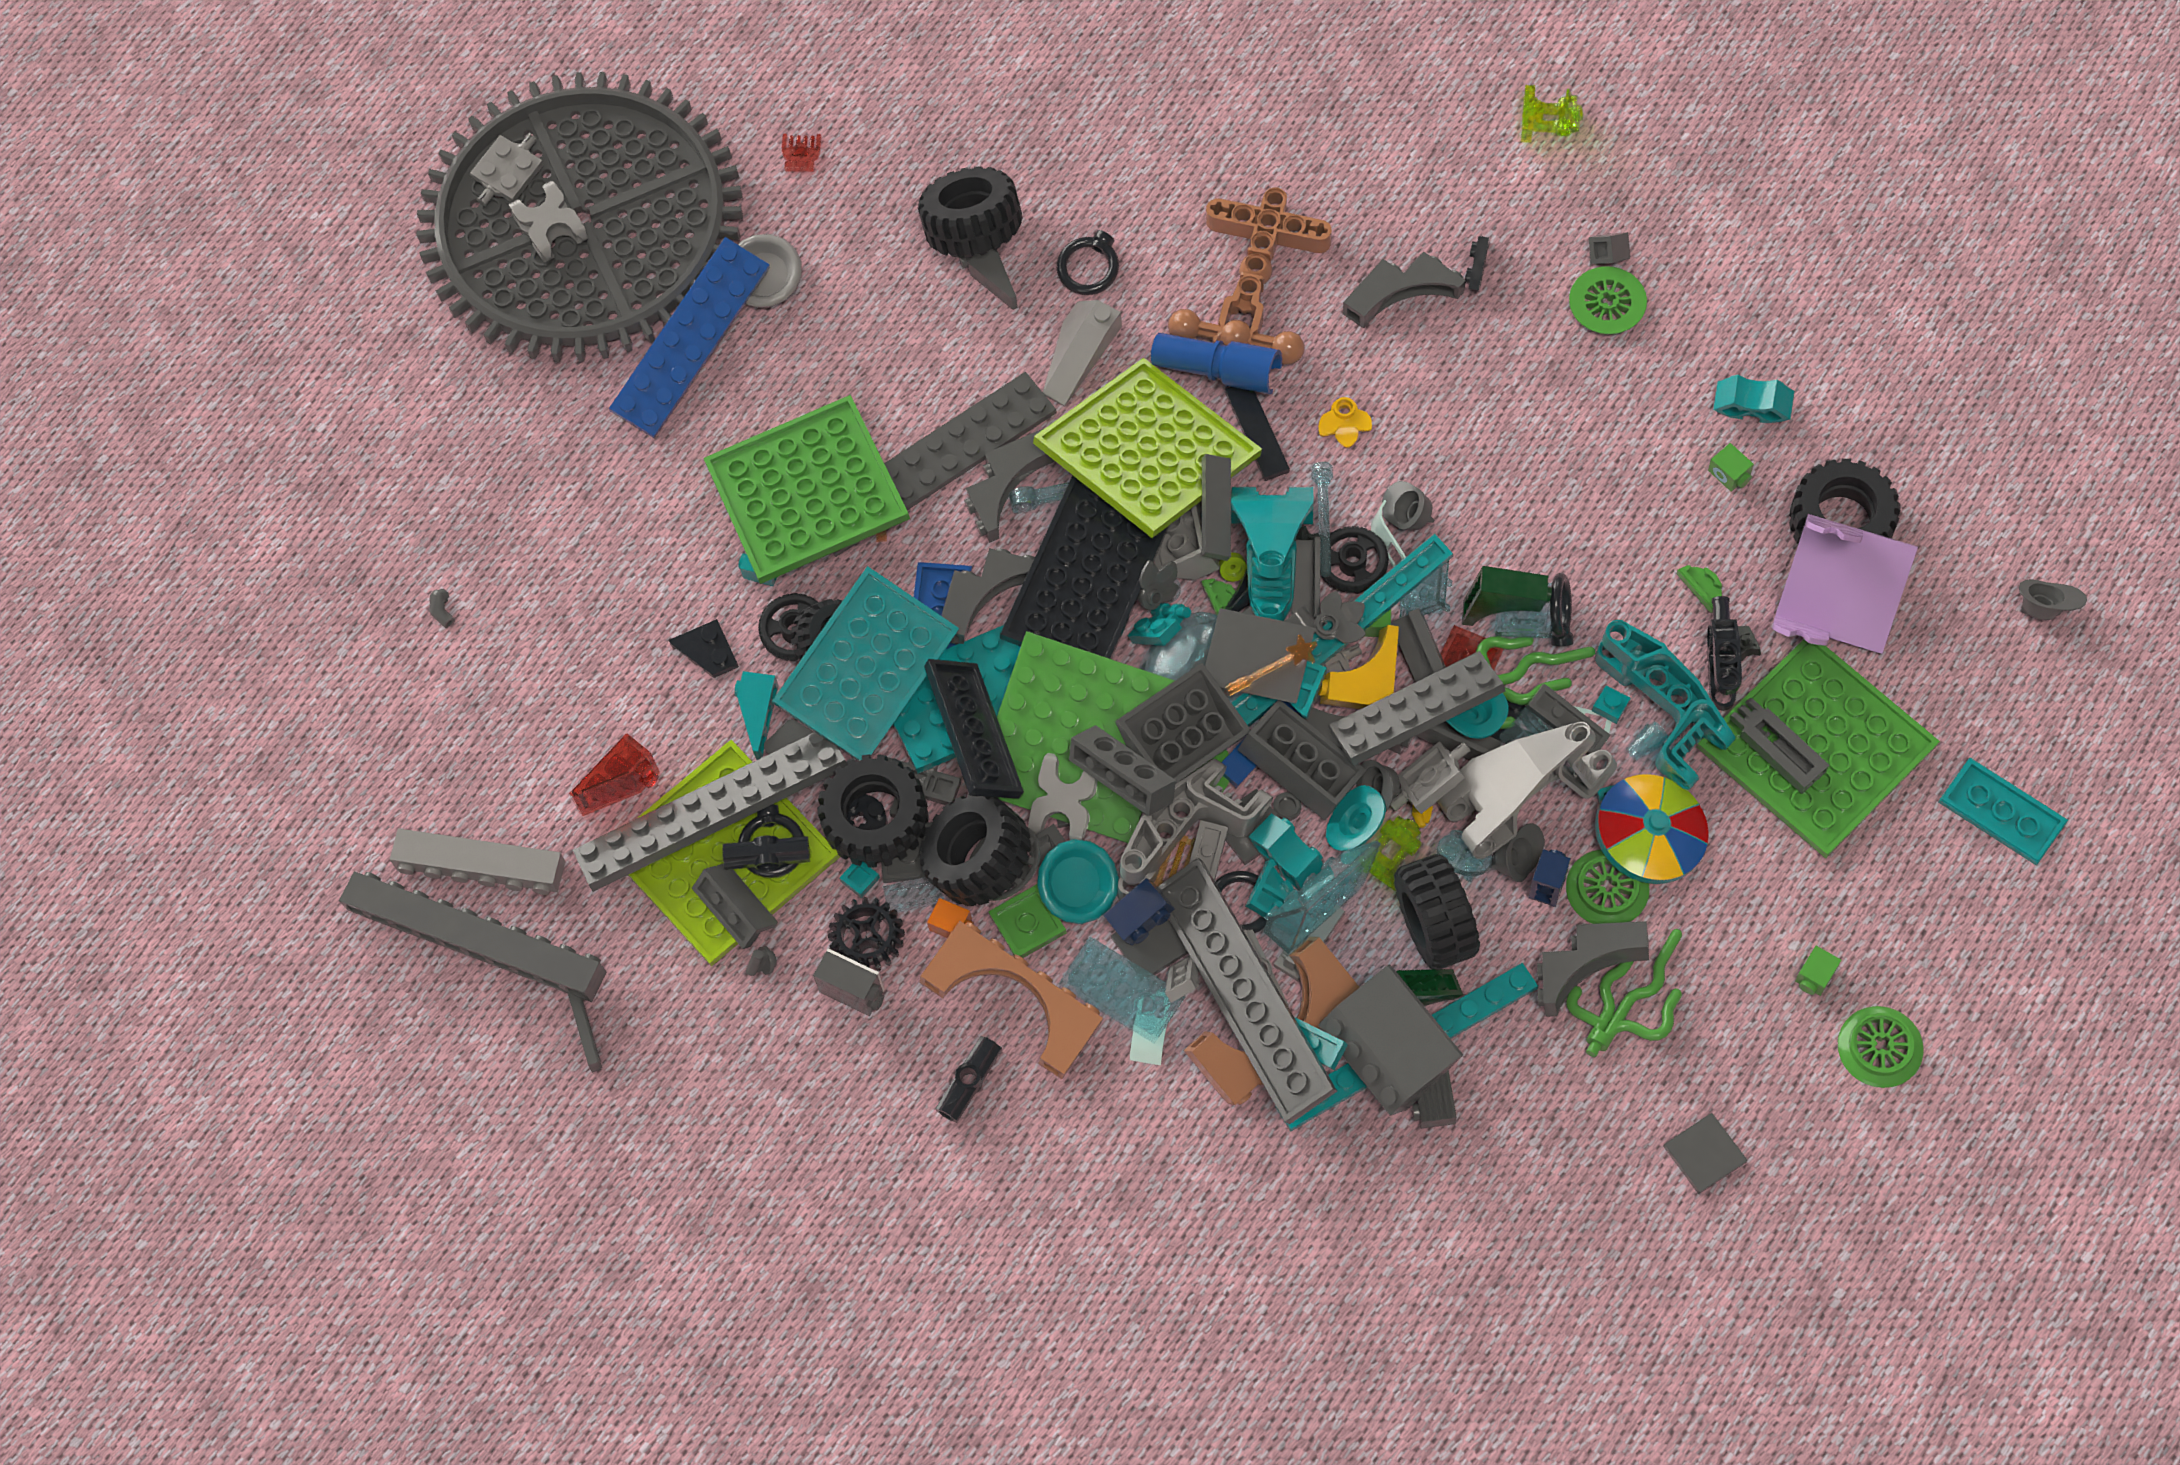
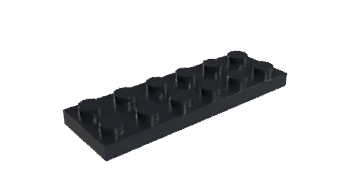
(973, 729)

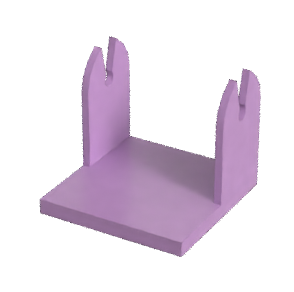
(1843, 585)

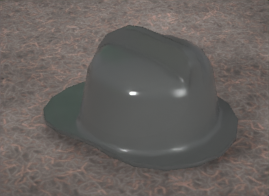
(1407, 506)
(2049, 600)
(1382, 779)
(1521, 853)

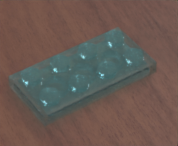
(1120, 990)

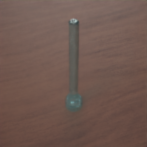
(1322, 475)

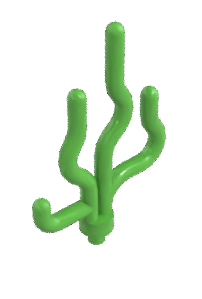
(1526, 662)
(1609, 1025)

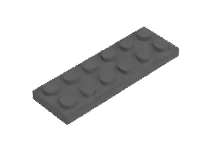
(1417, 708)

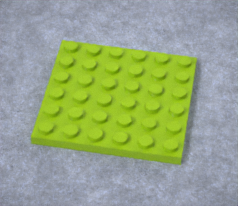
(1144, 445)
(671, 878)

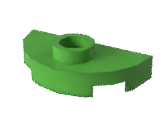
(1702, 583)
(1217, 593)

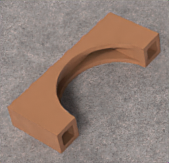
(972, 955)
(1323, 988)

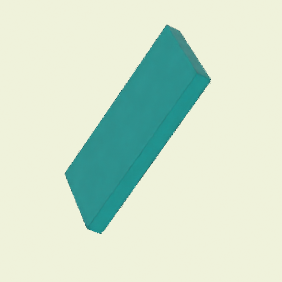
(2003, 811)

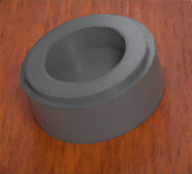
(1287, 806)

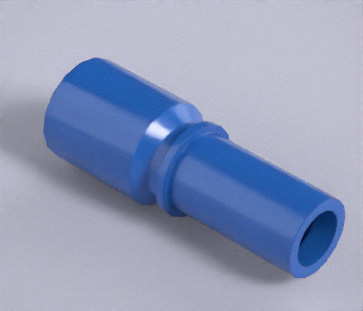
(1235, 364)

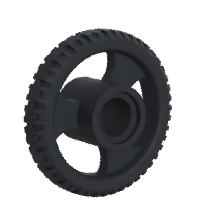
(1366, 541)
(769, 627)

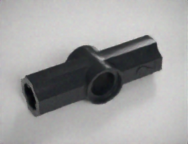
(766, 852)
(977, 1063)

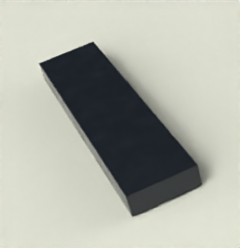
(1257, 428)

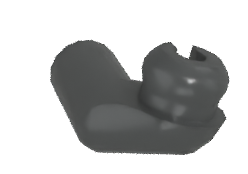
(437, 607)

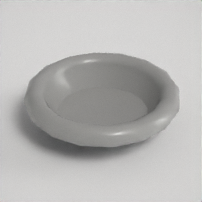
(783, 273)

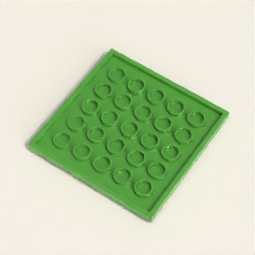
(806, 489)
(1058, 695)
(1848, 724)

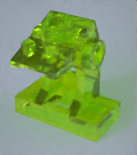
(1533, 110)
(1404, 833)

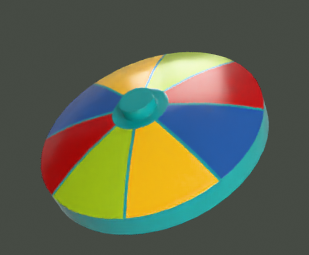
(1651, 829)

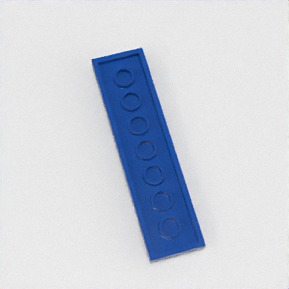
(689, 337)

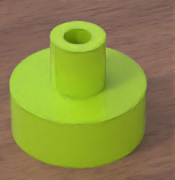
(1233, 568)

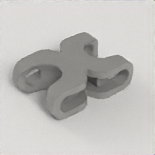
(548, 221)
(1062, 799)

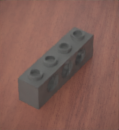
(1122, 770)

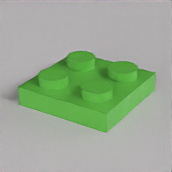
(1026, 923)

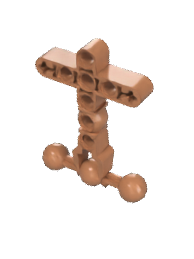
(1218, 214)

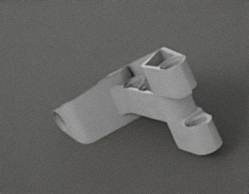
(1511, 774)
(1200, 800)

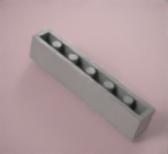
(477, 861)

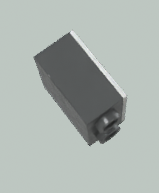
(849, 982)

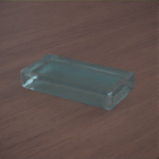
(911, 895)

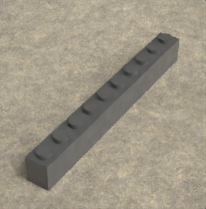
(474, 936)

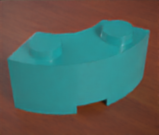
(1741, 396)
(1294, 859)

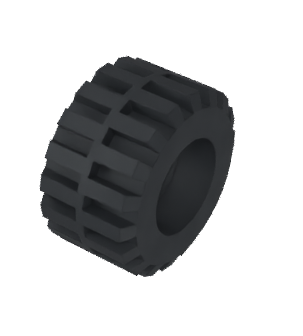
(809, 623)

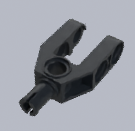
(1722, 645)

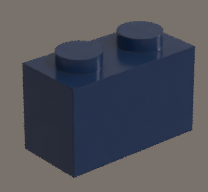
(1139, 912)

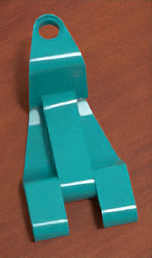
(1271, 547)
(1646, 658)

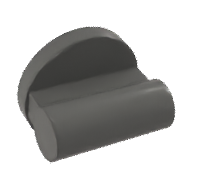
(761, 960)

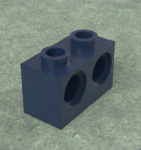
(1549, 877)

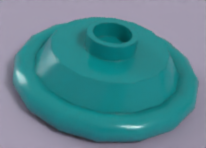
(1078, 881)

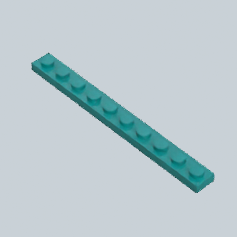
(1377, 601)
(1453, 1020)

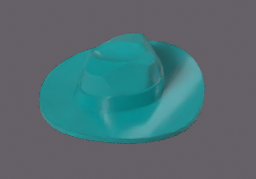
(1482, 719)
(1356, 818)

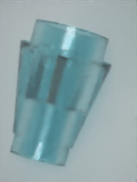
(1648, 740)

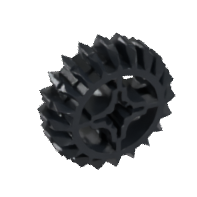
(877, 914)

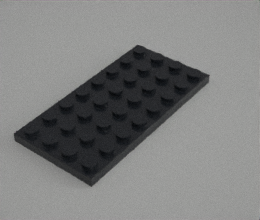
(1083, 576)

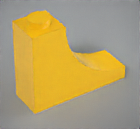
(1367, 683)

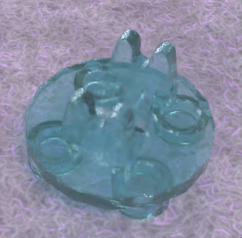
(1460, 856)

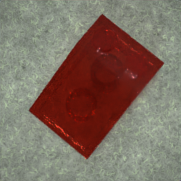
(617, 776)

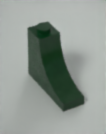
(1504, 591)
(1432, 985)

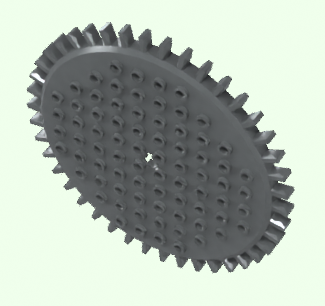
(630, 116)

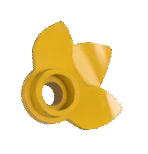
(1344, 426)

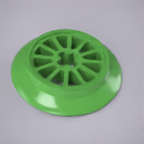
(1618, 279)
(1591, 911)
(1865, 1071)

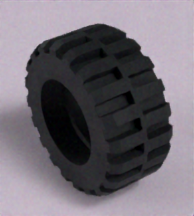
(970, 211)
(1851, 482)
(863, 778)
(995, 863)
(1437, 911)

